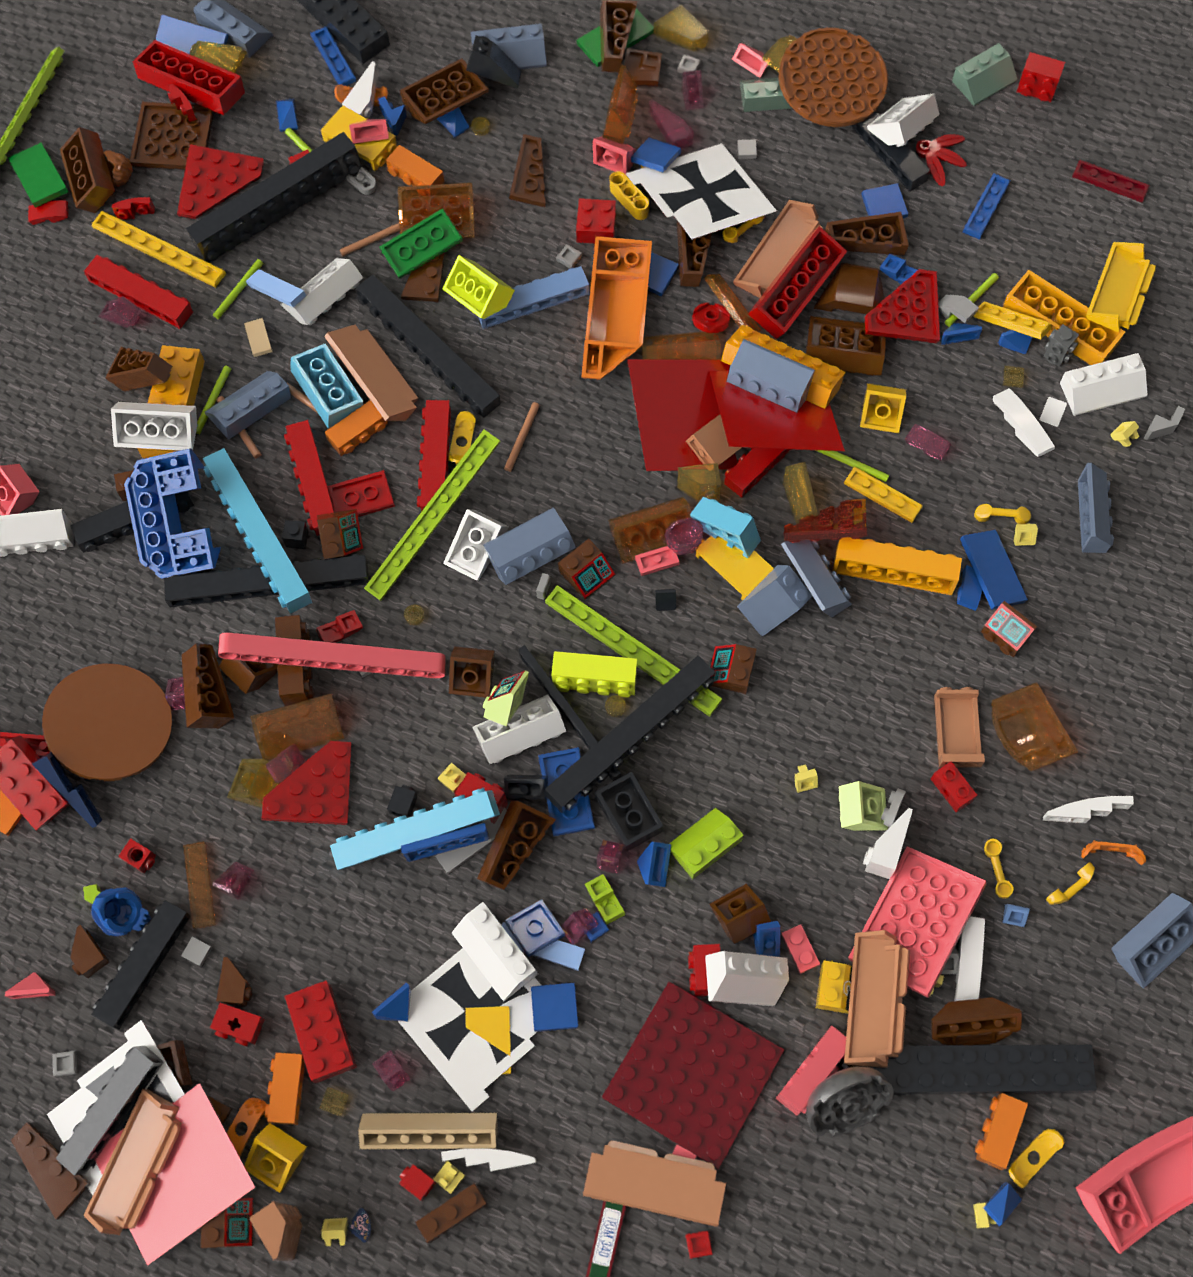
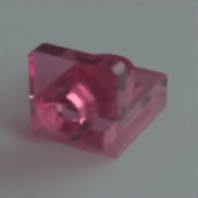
(175, 693)
(578, 925)
(391, 1071)

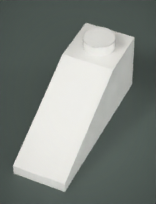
(362, 95)

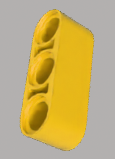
(629, 195)

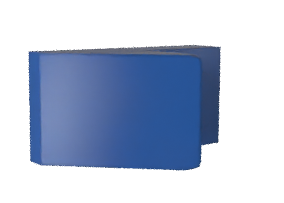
(394, 116)
(767, 939)

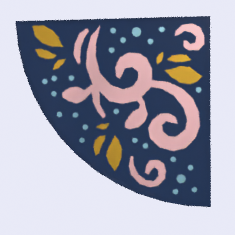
(360, 1225)

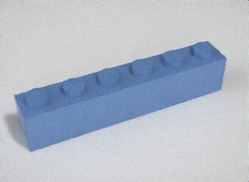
(541, 295)

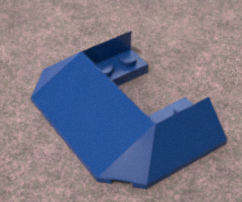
(156, 515)

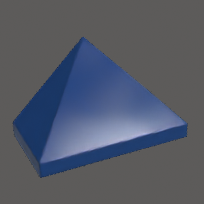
(287, 114)
(454, 122)
(961, 332)
(1015, 341)
(654, 863)
(396, 1006)
(1002, 1203)

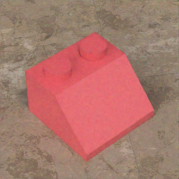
(612, 155)
(16, 490)

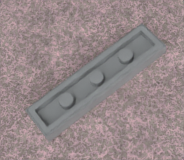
(454, 858)

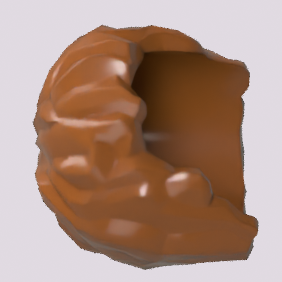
(119, 167)

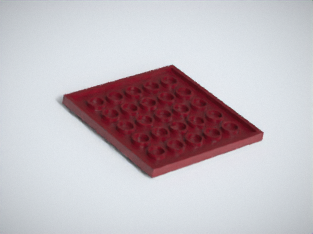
(693, 1074)

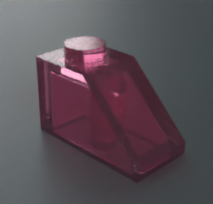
(121, 312)

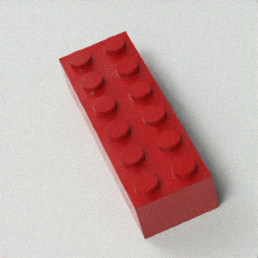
(196, 78)
(797, 282)

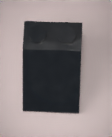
(491, 62)

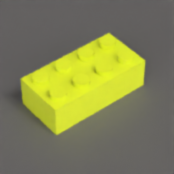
(594, 674)

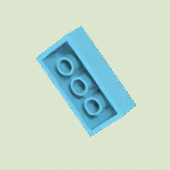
(325, 384)

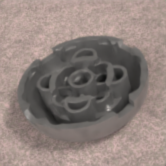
(847, 1101)

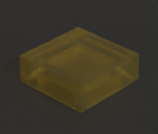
(1013, 376)
(334, 1101)

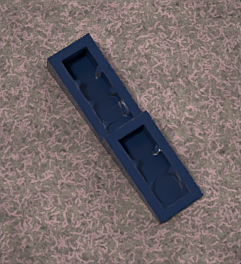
(75, 796)

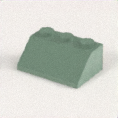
(985, 74)
(762, 95)

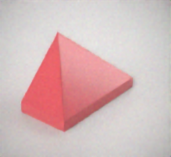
(750, 59)
(369, 130)
(30, 987)

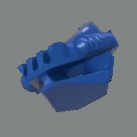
(119, 912)

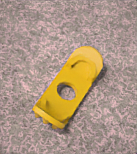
(463, 428)
(1046, 1145)

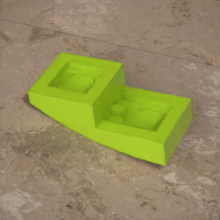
(604, 899)

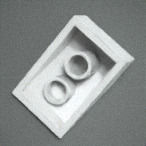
(467, 548)
(884, 855)

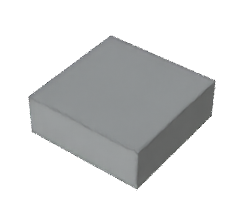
(688, 64)
(747, 149)
(569, 256)
(543, 586)
(196, 951)
(64, 1063)

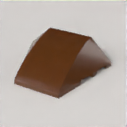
(852, 289)

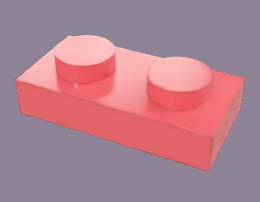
(656, 560)
(800, 949)

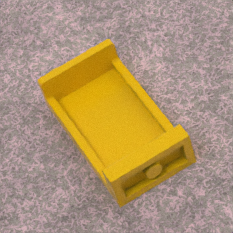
(372, 151)
(730, 563)

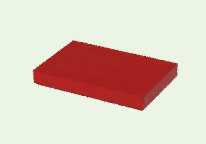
(364, 493)

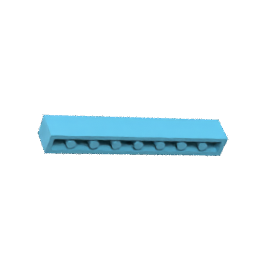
(418, 827)

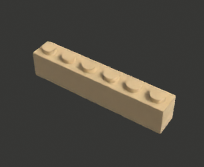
(428, 1131)

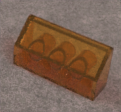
(621, 108)
(682, 346)
(646, 528)
(303, 724)

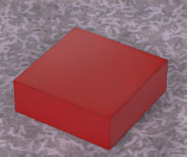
(698, 1244)

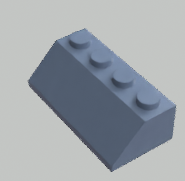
(227, 19)
(520, 43)
(770, 375)
(249, 403)
(1094, 510)
(529, 546)
(818, 576)
(1156, 940)

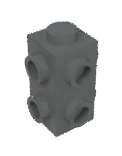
(1061, 345)

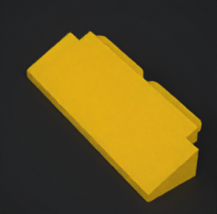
(1120, 287)

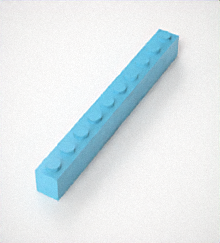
(257, 531)

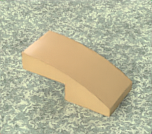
(258, 337)

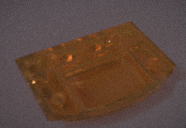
(1030, 728)

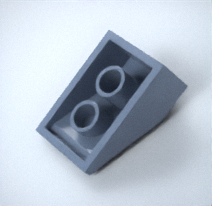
(774, 599)

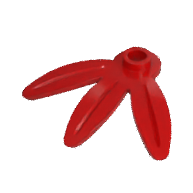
(934, 150)

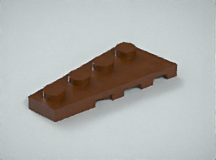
(528, 175)
(425, 281)
(52, 1179)

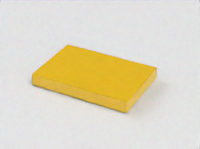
(491, 1025)

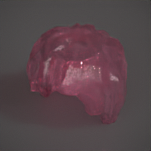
(684, 536)

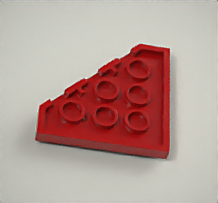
(213, 177)
(908, 311)
(315, 790)

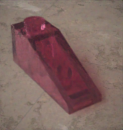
(671, 126)

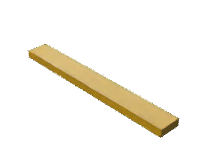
(158, 249)

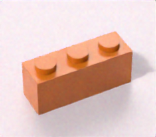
(413, 169)
(355, 428)
(285, 1089)
(1000, 1131)

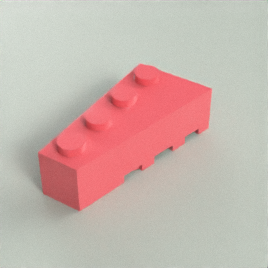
(813, 1071)

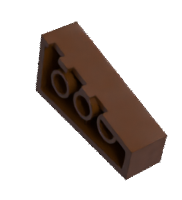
(615, 28)
(871, 234)
(691, 257)
(137, 369)
(204, 689)
(513, 843)

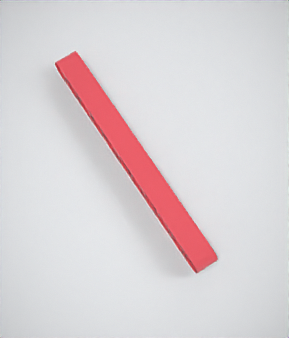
(331, 655)

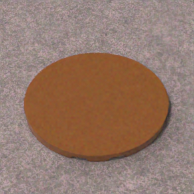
(833, 77)
(107, 722)

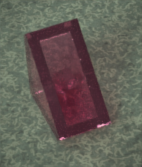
(692, 89)
(609, 856)
(233, 880)

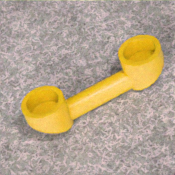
(731, 234)
(984, 511)
(993, 849)
(1059, 897)

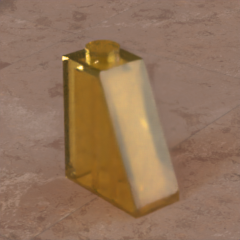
(681, 29)
(221, 55)
(799, 491)

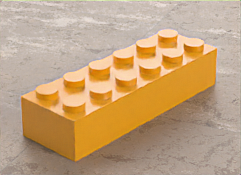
(1048, 303)
(826, 377)
(180, 387)
(897, 565)

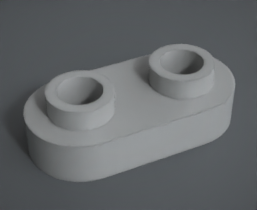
(362, 179)
(889, 815)

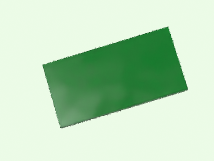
(591, 41)
(38, 175)
(421, 243)

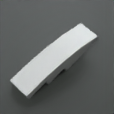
(1024, 423)
(1082, 810)
(970, 960)
(496, 1158)

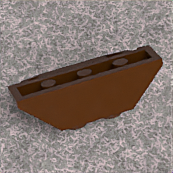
(975, 1022)

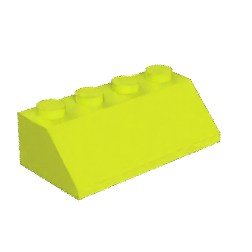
(477, 288)

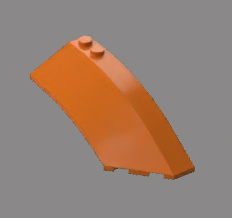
(616, 304)

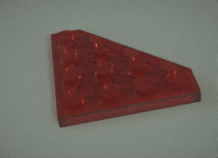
(831, 523)

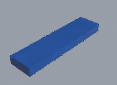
(333, 57)
(986, 206)

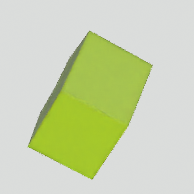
(91, 892)

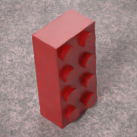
(26, 785)
(320, 1032)

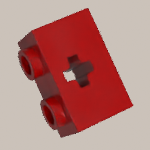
(953, 786)
(227, 1015)

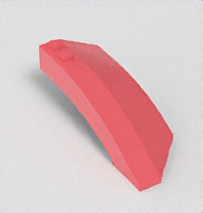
(1142, 1185)

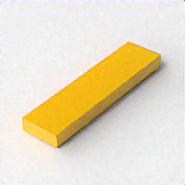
(1013, 320)
(883, 494)

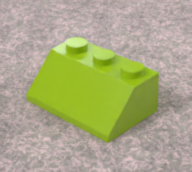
(705, 842)

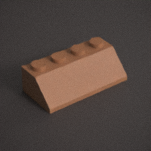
(279, 1229)

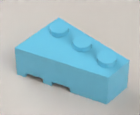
(728, 524)

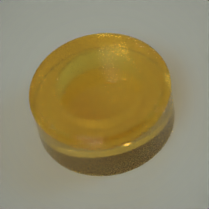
(480, 126)
(414, 614)
(615, 706)

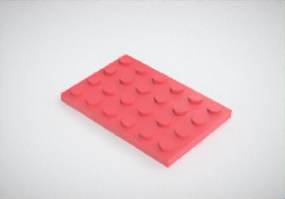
(926, 911)

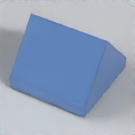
(1015, 915)

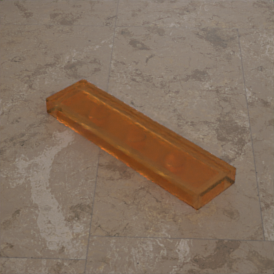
(730, 301)
(199, 885)

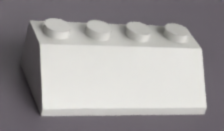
(905, 119)
(324, 290)
(1105, 384)
(153, 426)
(35, 532)
(527, 728)
(494, 951)
(746, 978)

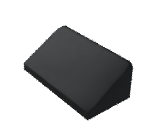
(525, 787)

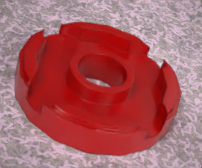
(711, 325)

